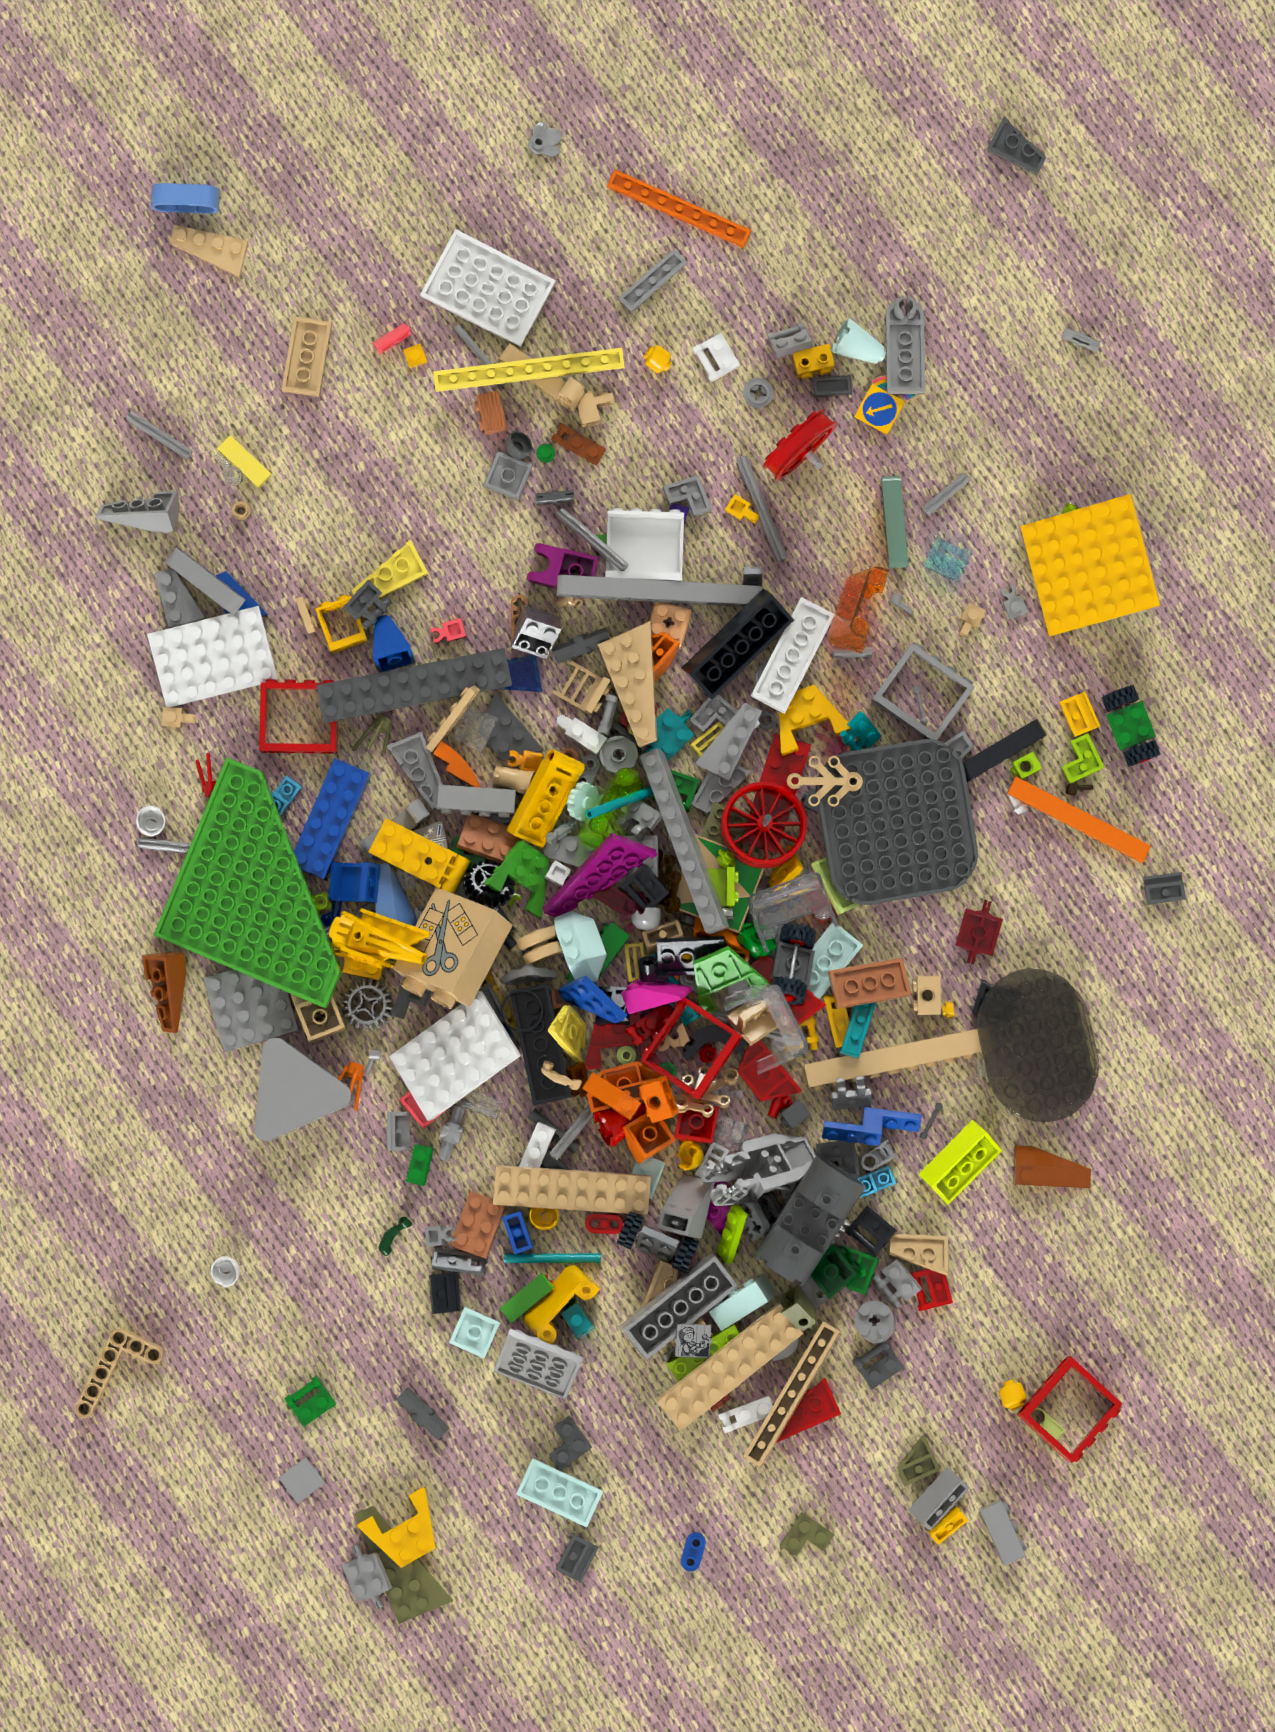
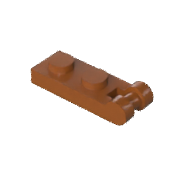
(579, 444)

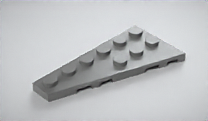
(573, 852)

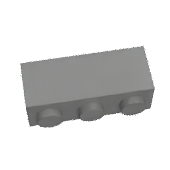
(938, 1499)
(1003, 1531)

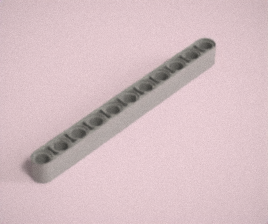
(655, 590)

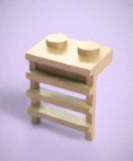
(592, 700)

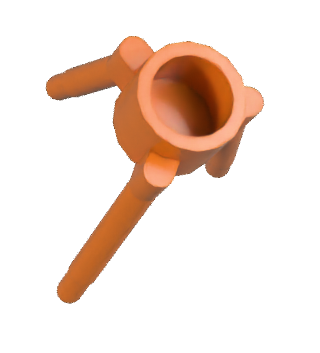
(355, 1072)

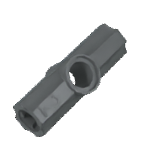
(579, 645)
(422, 1413)

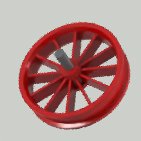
(763, 824)

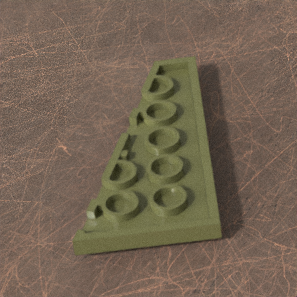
(413, 1586)

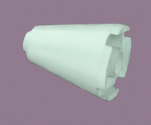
(857, 343)

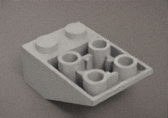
(687, 1207)

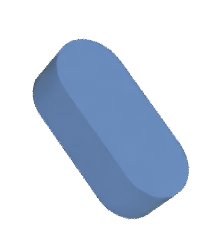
(185, 198)

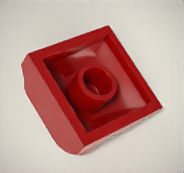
(695, 1127)

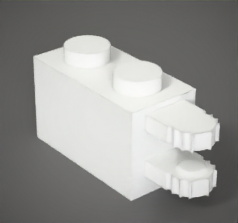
(582, 734)

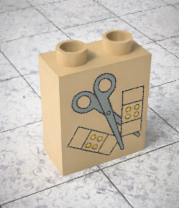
(458, 951)

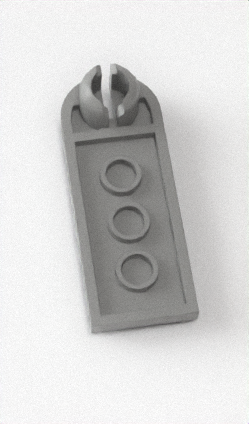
(905, 348)

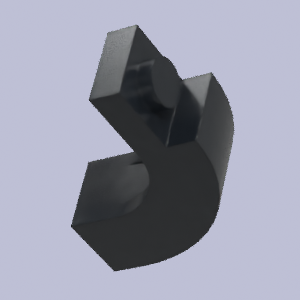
(710, 1034)

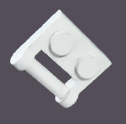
(720, 352)

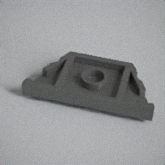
(509, 732)

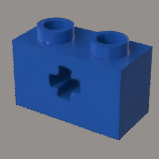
(517, 1232)

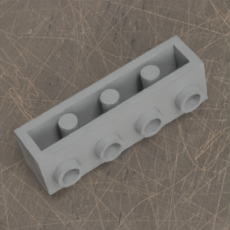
(476, 800)

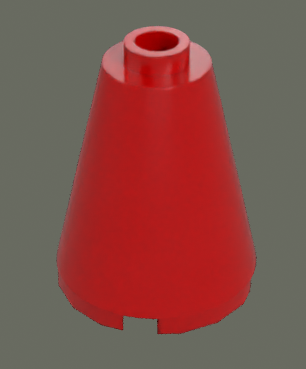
(612, 1124)

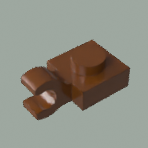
(578, 1072)

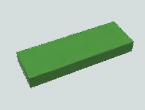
(526, 1297)

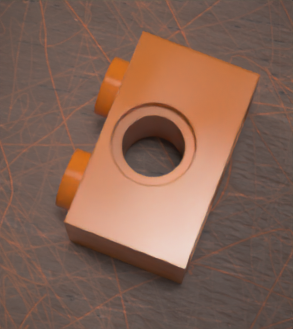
(660, 1088)

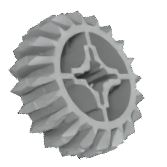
(352, 1012)

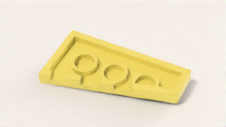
(398, 571)

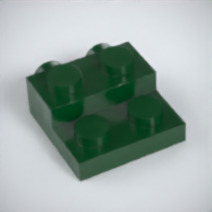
(835, 1270)

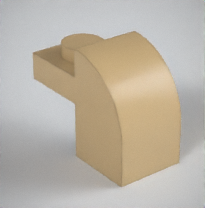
(588, 407)

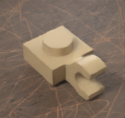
(971, 617)
(174, 717)

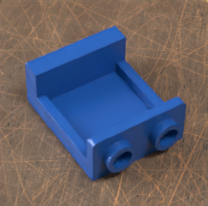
(354, 882)

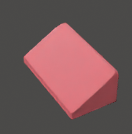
(392, 338)

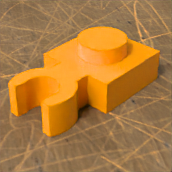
(528, 761)

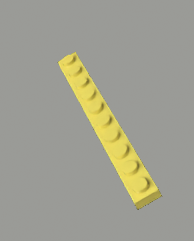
(528, 369)

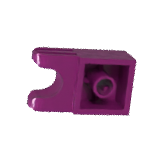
(562, 563)

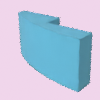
(285, 793)
(877, 1180)

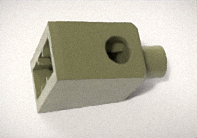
(799, 1310)

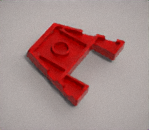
(612, 1036)

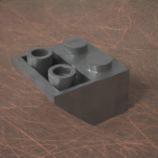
(536, 632)

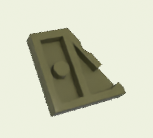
(918, 1462)

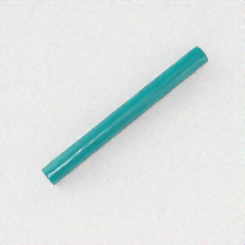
(619, 802)
(553, 1258)

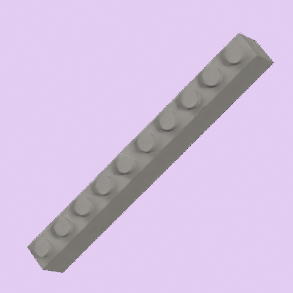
(684, 841)

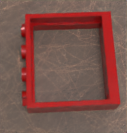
(291, 684)
(659, 1037)
(1044, 1390)

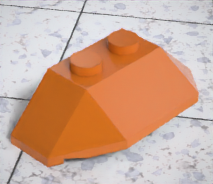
(663, 653)
(625, 1077)

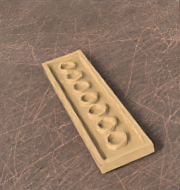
(571, 1189)
(728, 1367)

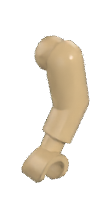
(557, 1078)

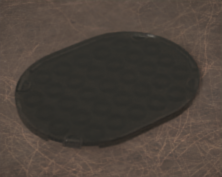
(1038, 1045)

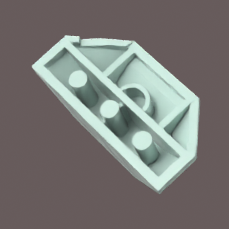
(581, 944)

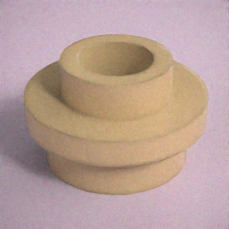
(238, 505)

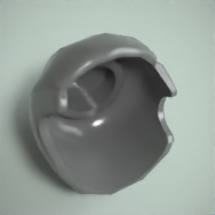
(518, 445)

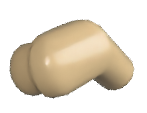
(563, 601)

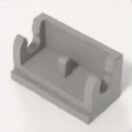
(398, 1131)

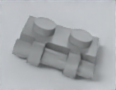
(900, 1279)

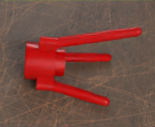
(207, 787)

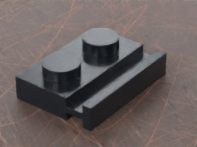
(444, 1293)

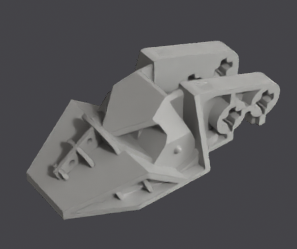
(769, 1162)

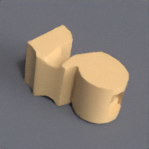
(678, 1042)

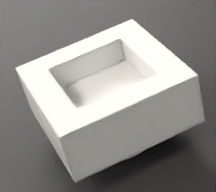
(557, 873)

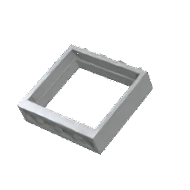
(905, 718)

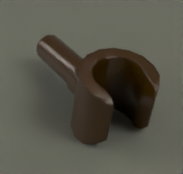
(1071, 789)

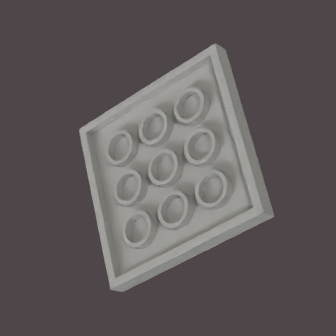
(248, 1009)
(538, 1363)

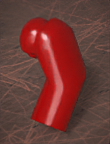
(778, 1104)

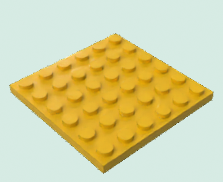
(1090, 565)

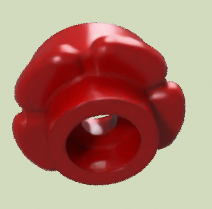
(712, 1053)

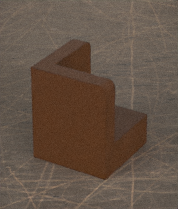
(557, 1000)

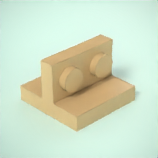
(752, 1021)

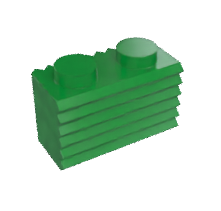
(419, 1164)

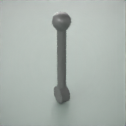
(923, 1135)

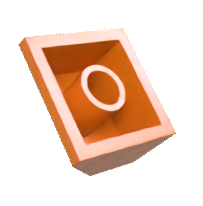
(647, 1138)

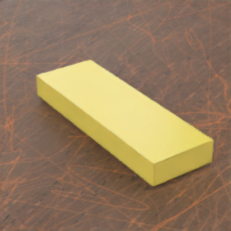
(244, 461)

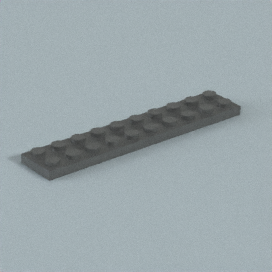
(413, 685)

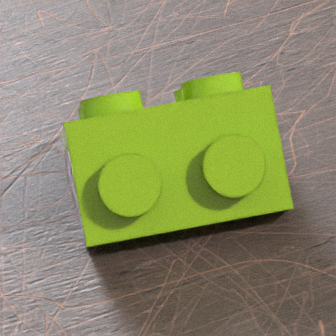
(724, 884)

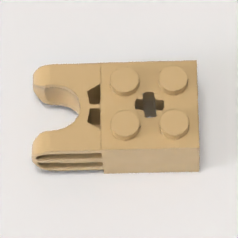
(315, 1029)

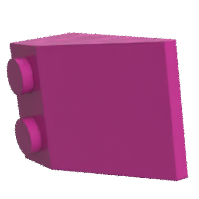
(646, 995)

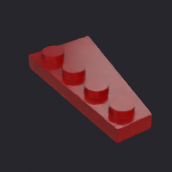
(802, 1012)
(814, 1408)

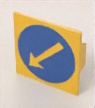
(879, 409)

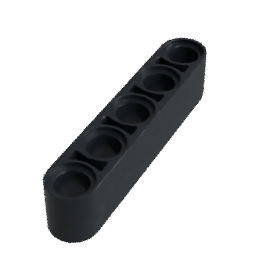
(1003, 749)

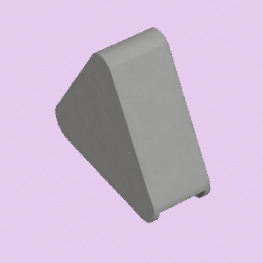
(294, 1091)

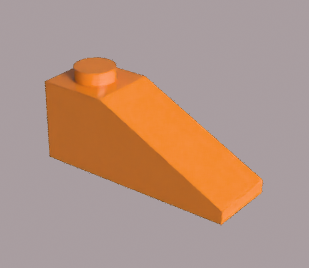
(612, 1096)

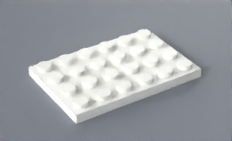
(488, 288)
(212, 656)
(454, 1056)

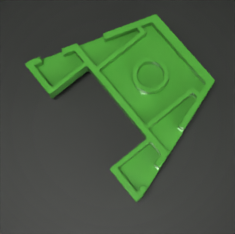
(528, 869)
(720, 971)

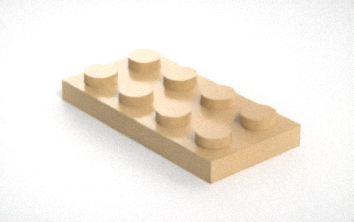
(306, 356)

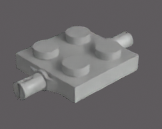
(367, 1576)

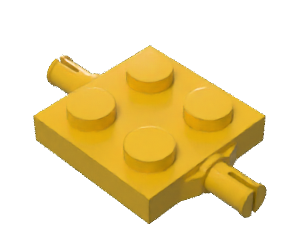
(361, 969)

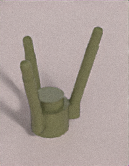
(380, 725)

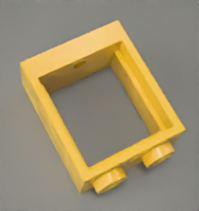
(347, 642)

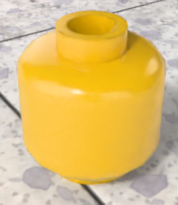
(657, 359)
(1012, 1395)

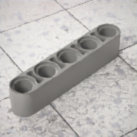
(205, 581)

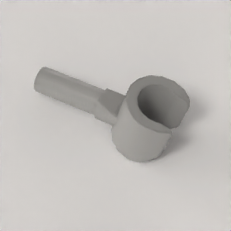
(896, 600)
(375, 1054)

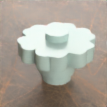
(581, 800)

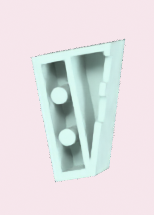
(742, 1301)

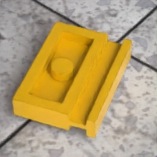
(1079, 714)

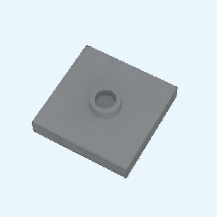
(508, 475)

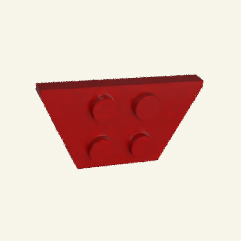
(767, 1085)

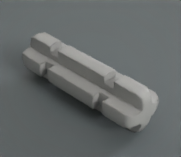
(561, 831)

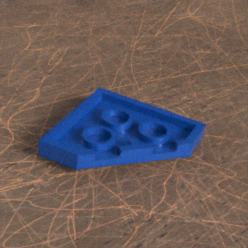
(591, 998)

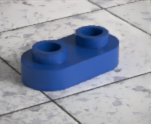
(692, 1551)

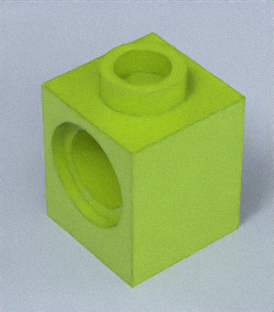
(1031, 760)

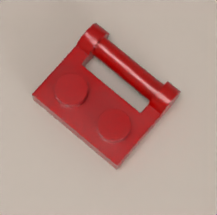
(938, 1289)

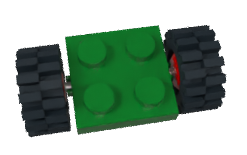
(1131, 725)

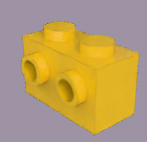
(813, 361)

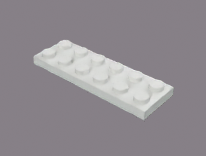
(792, 655)

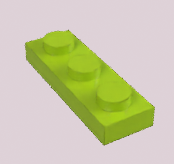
(731, 1233)

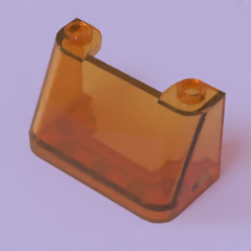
(847, 628)

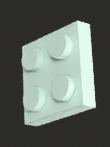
(474, 1332)

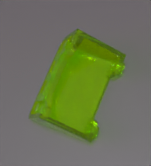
(620, 784)

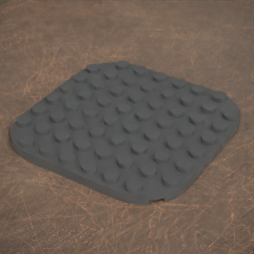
(904, 827)

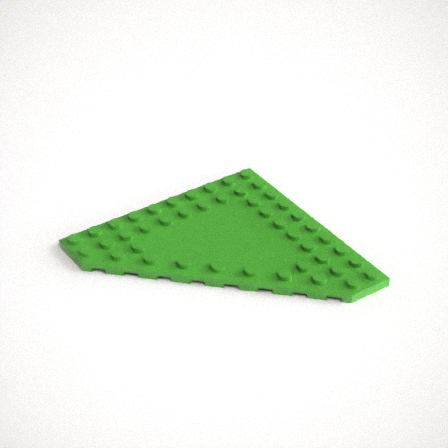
(247, 896)

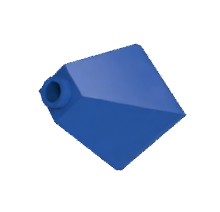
(390, 646)

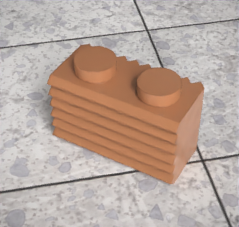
(491, 413)

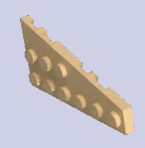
(632, 673)

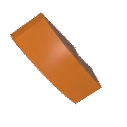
(457, 765)

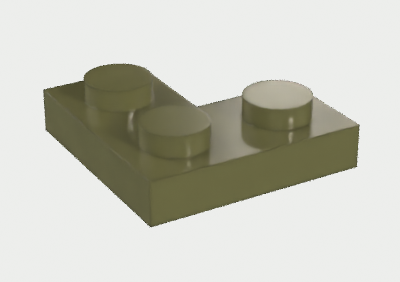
(803, 1530)

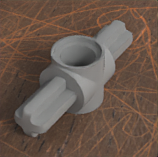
(451, 1133)

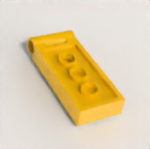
(545, 797)
(410, 851)

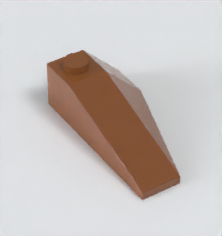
(168, 980)
(1043, 1168)

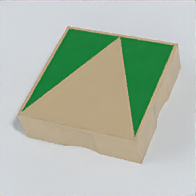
(747, 884)

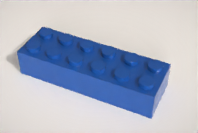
(330, 818)

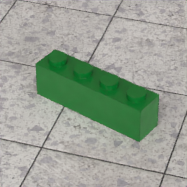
(613, 941)

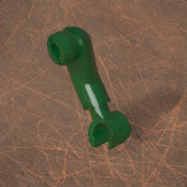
(384, 1245)

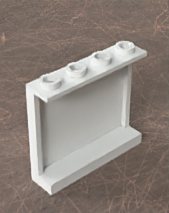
(647, 542)

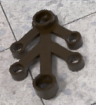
(670, 902)

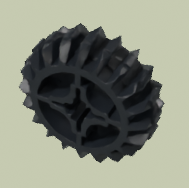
(483, 894)

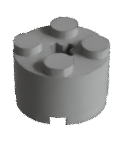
(882, 1330)

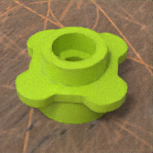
(726, 859)
(324, 898)

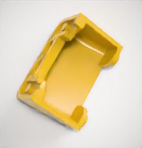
(568, 1283)

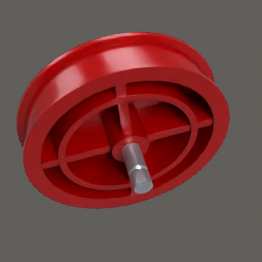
(800, 445)

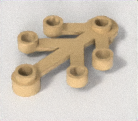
(828, 781)
(688, 1100)

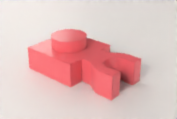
(452, 631)

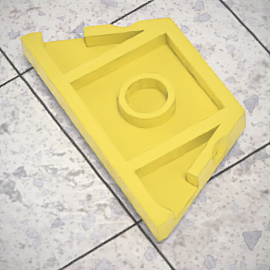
(569, 1032)

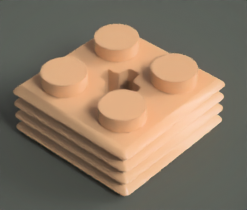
(680, 618)

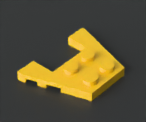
(806, 709)
(410, 1538)

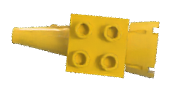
(376, 939)

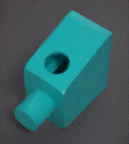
(576, 1318)

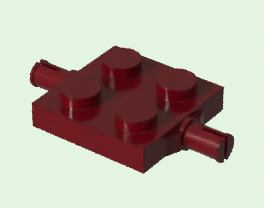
(979, 932)

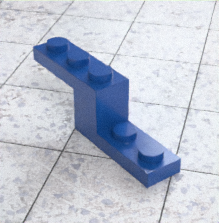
(871, 1126)

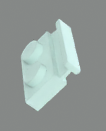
(650, 1167)

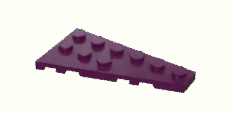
(599, 871)

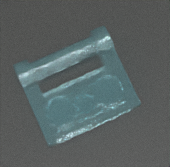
(945, 564)

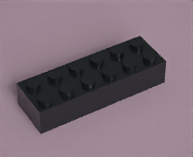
(737, 643)
(539, 1044)

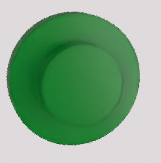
(545, 453)

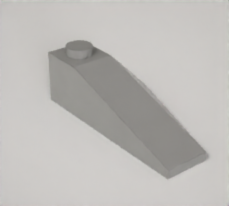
(151, 514)

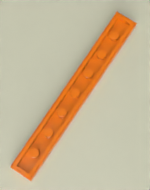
(679, 208)
(1078, 819)

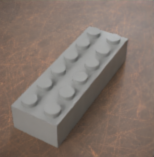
(678, 1304)

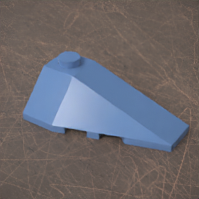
(392, 899)

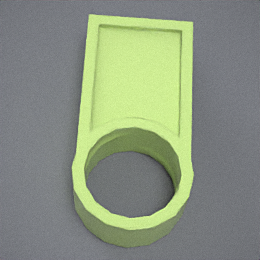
(1051, 1425)

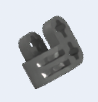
(762, 1215)

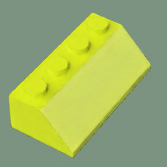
(960, 1162)

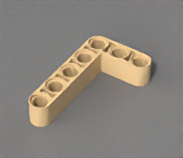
(564, 393)
(110, 1366)

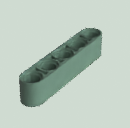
(895, 523)

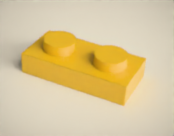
(948, 1525)

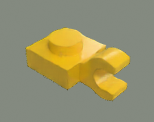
(740, 508)

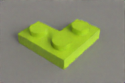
(1087, 762)

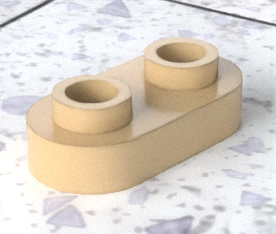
(304, 606)

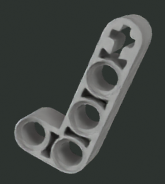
(410, 819)

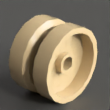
(540, 945)

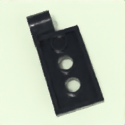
(669, 959)

